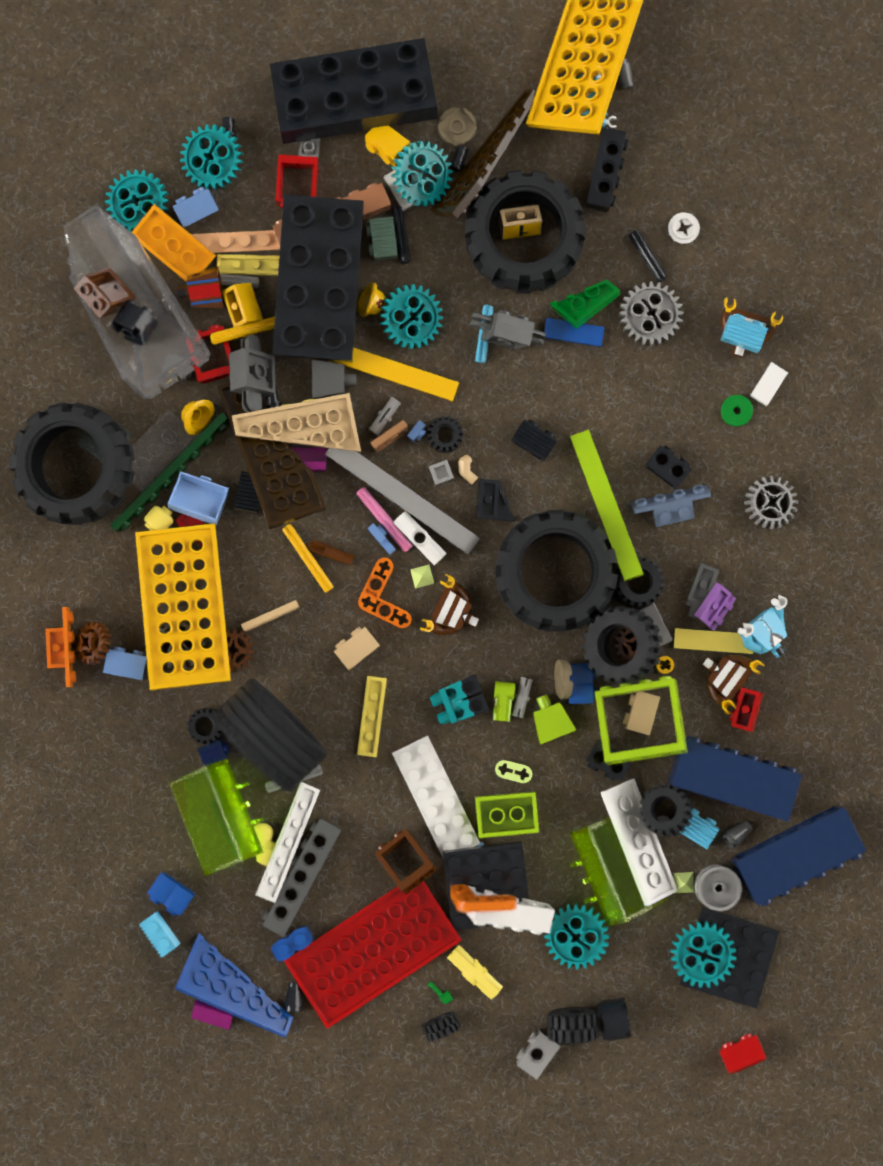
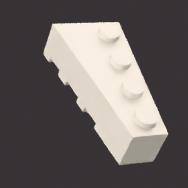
(528, 915)

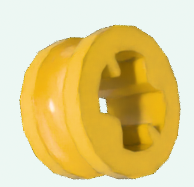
(665, 671)

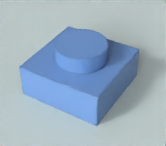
(417, 432)

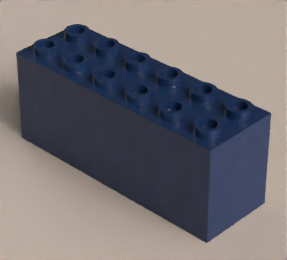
(736, 778)
(798, 855)

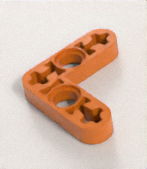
(375, 595)
(467, 902)

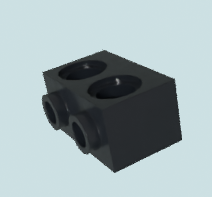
(665, 471)
(603, 766)

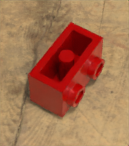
(747, 709)
(742, 1054)

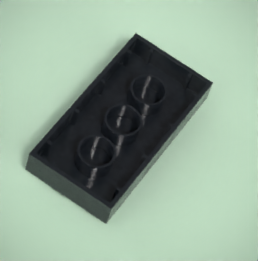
(353, 91)
(318, 278)

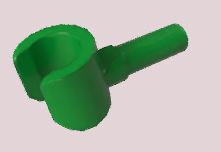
(444, 997)

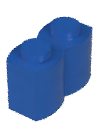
(582, 680)
(171, 894)
(287, 945)

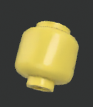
(158, 518)

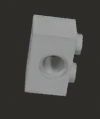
(536, 1065)

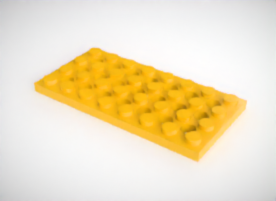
(591, 68)
(214, 612)

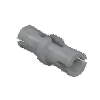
(377, 427)
(522, 697)

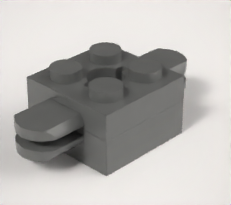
(507, 330)
(252, 373)

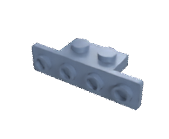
(673, 506)

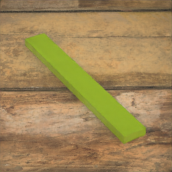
(606, 505)

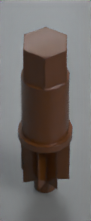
(330, 552)

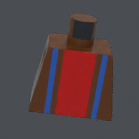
(204, 289)

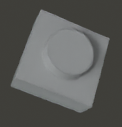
(441, 472)

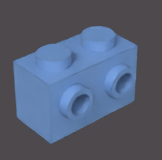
(195, 207)
(126, 664)

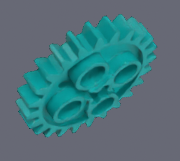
(428, 157)
(227, 164)
(133, 184)
(399, 303)
(590, 923)
(709, 937)

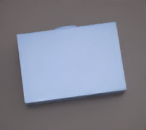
(198, 498)

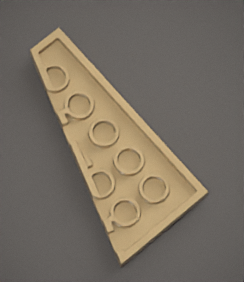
(316, 422)

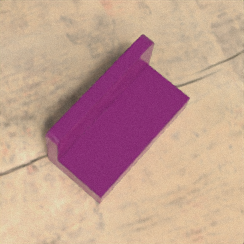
(313, 458)
(211, 1015)

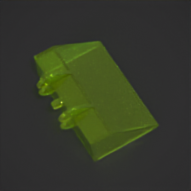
(216, 816)
(608, 872)

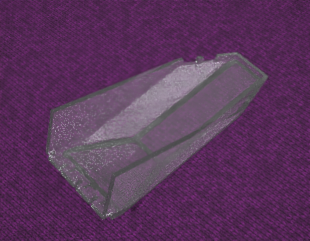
(175, 346)

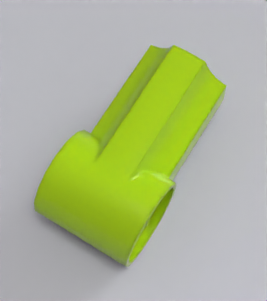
(503, 698)

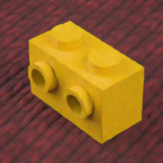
(386, 143)
(242, 304)

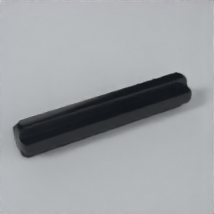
(401, 236)
(647, 256)

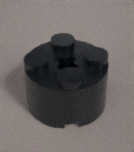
(135, 323)
(615, 1019)

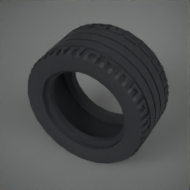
(270, 735)

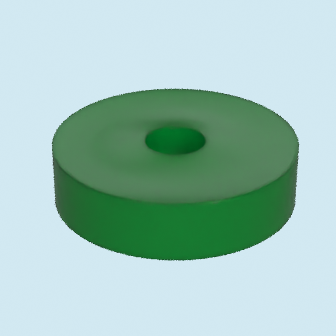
(740, 402)

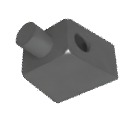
(330, 379)

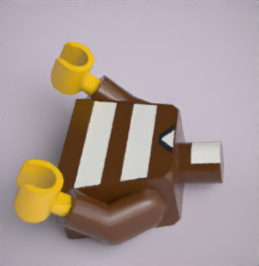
(731, 310)
(451, 610)
(728, 677)

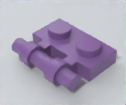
(715, 606)

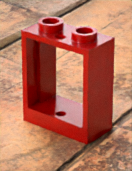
(298, 162)
(215, 374)

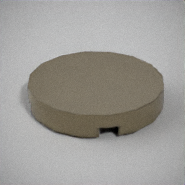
(457, 126)
(562, 680)

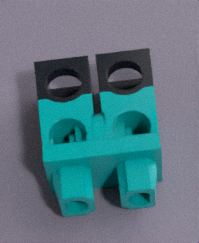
(456, 706)

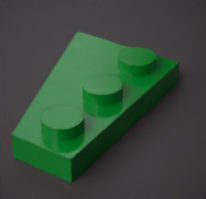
(583, 306)

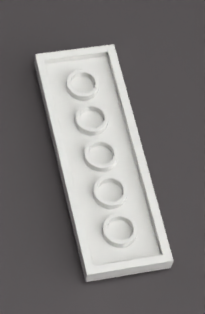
(435, 796)
(639, 843)

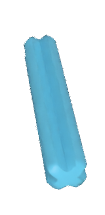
(482, 346)

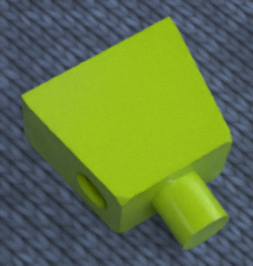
(551, 720)

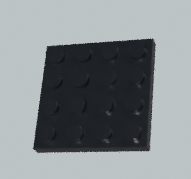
(486, 867)
(753, 956)

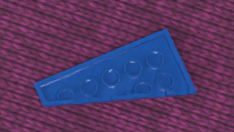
(224, 986)

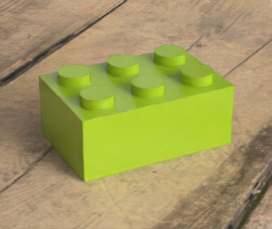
(507, 814)

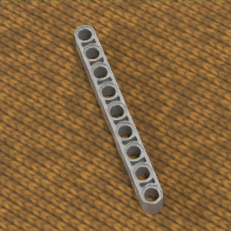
(405, 498)

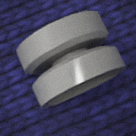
(708, 879)

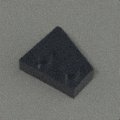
(492, 502)

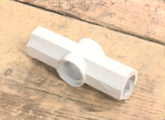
(429, 547)

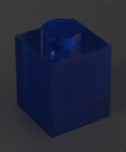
(214, 752)

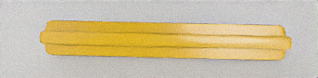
(242, 331)
(307, 557)

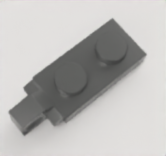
(701, 586)

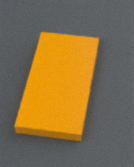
(172, 243)

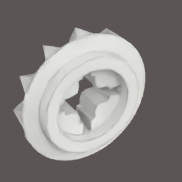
(687, 220)

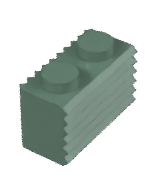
(383, 238)

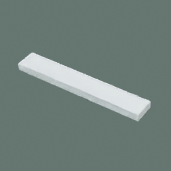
(287, 842)

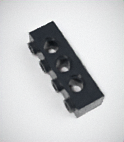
(609, 139)

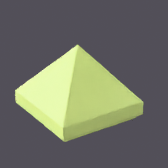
(422, 576)
(684, 882)

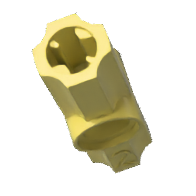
(475, 972)

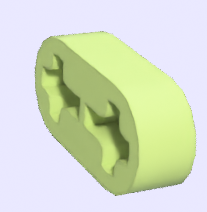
(511, 776)

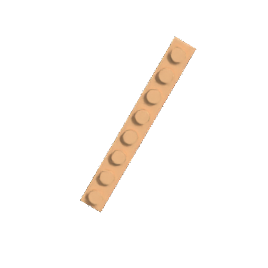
(239, 241)

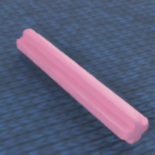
(384, 519)

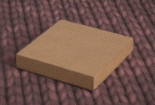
(389, 436)

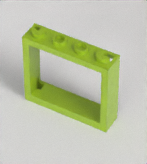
(643, 753)

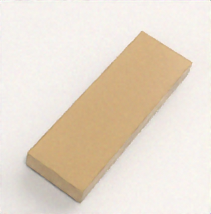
(269, 616)

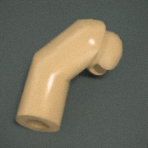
(464, 469)

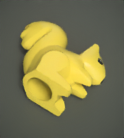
(265, 835)

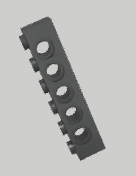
(281, 924)

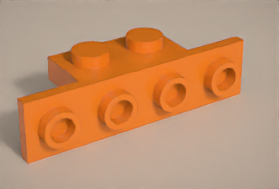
(59, 647)

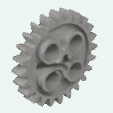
(635, 322)

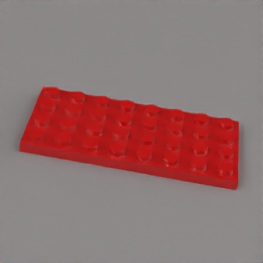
(372, 951)

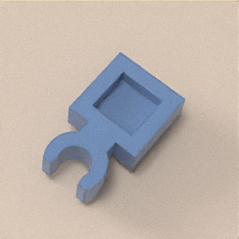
(379, 533)

